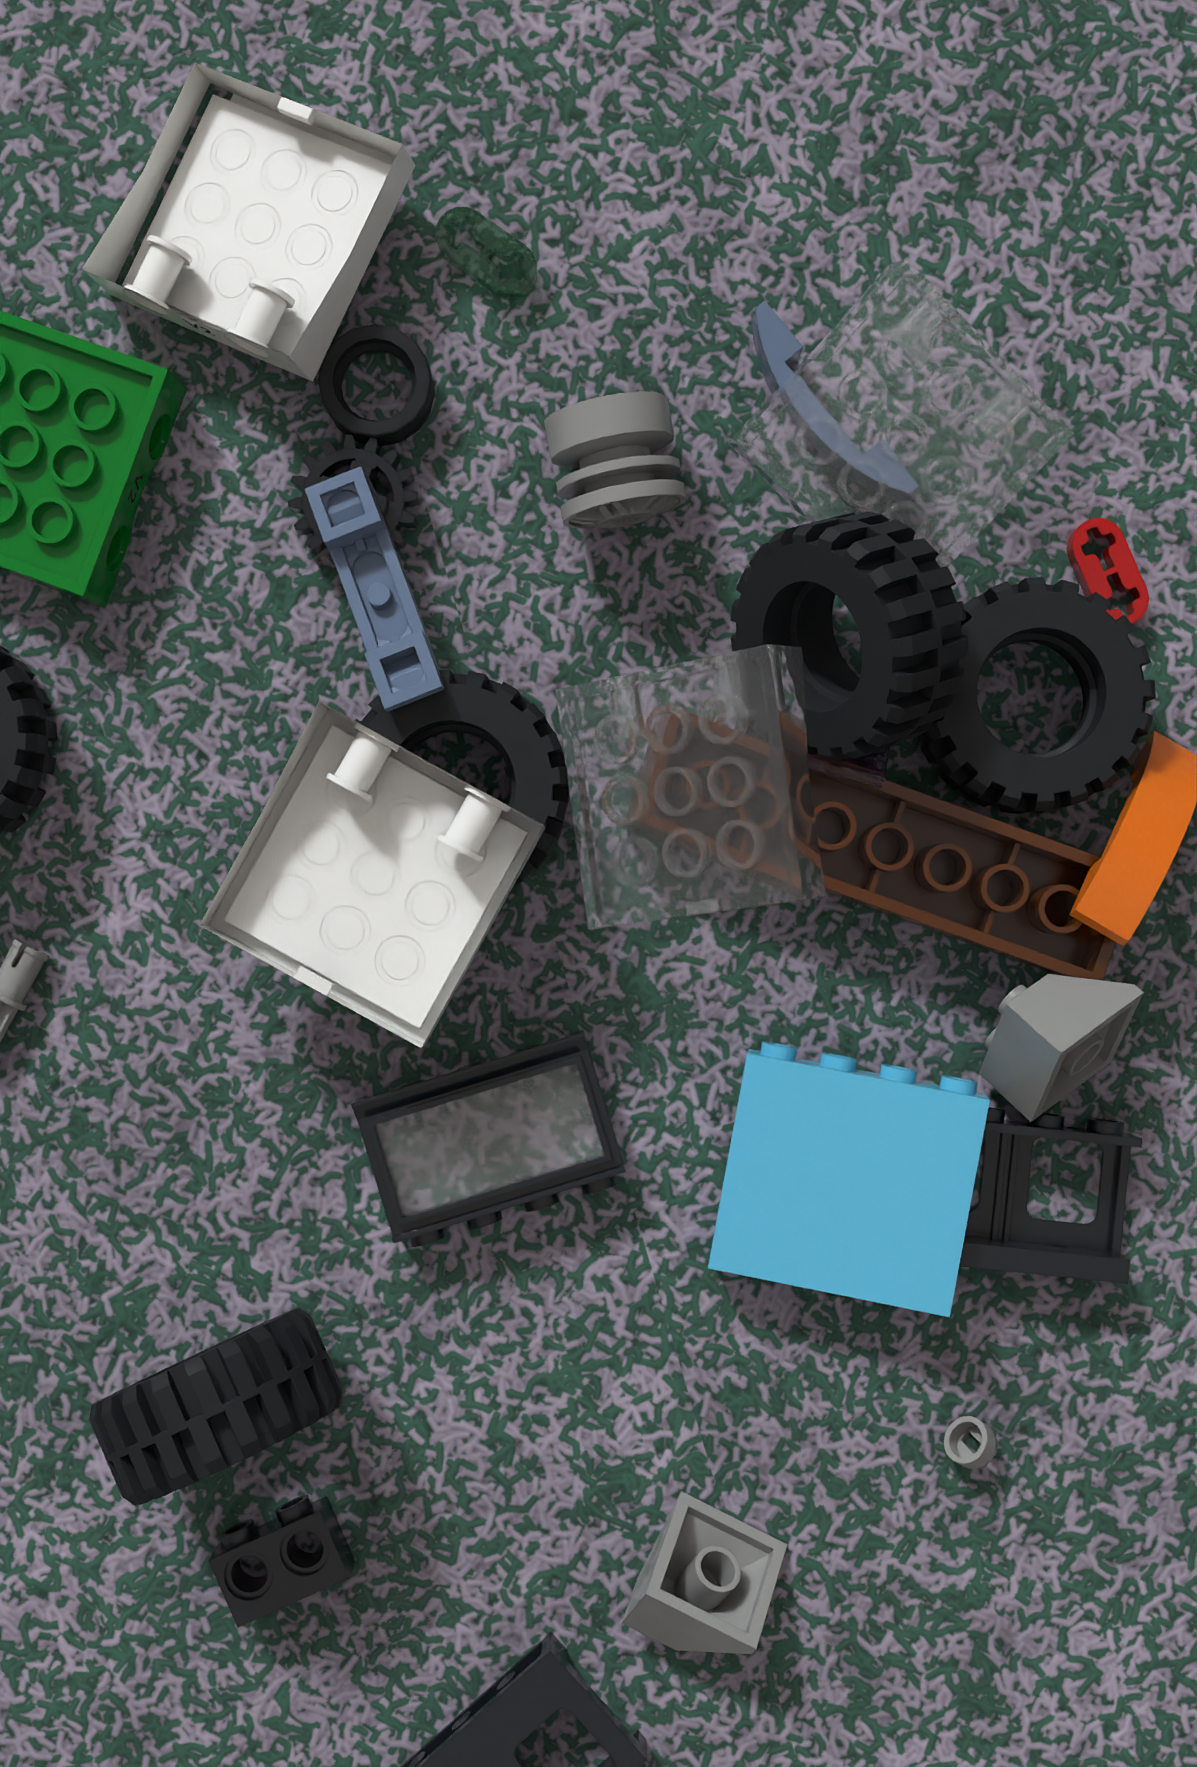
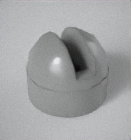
(961, 1452)

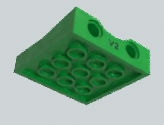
(75, 454)

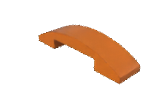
(1142, 841)

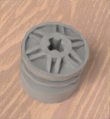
(612, 447)

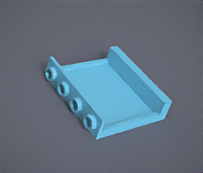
(849, 1179)

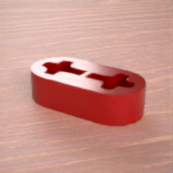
(1119, 563)

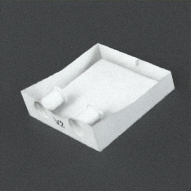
(257, 224)
(372, 875)

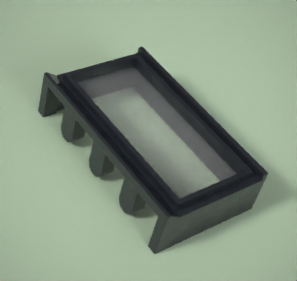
(489, 1139)

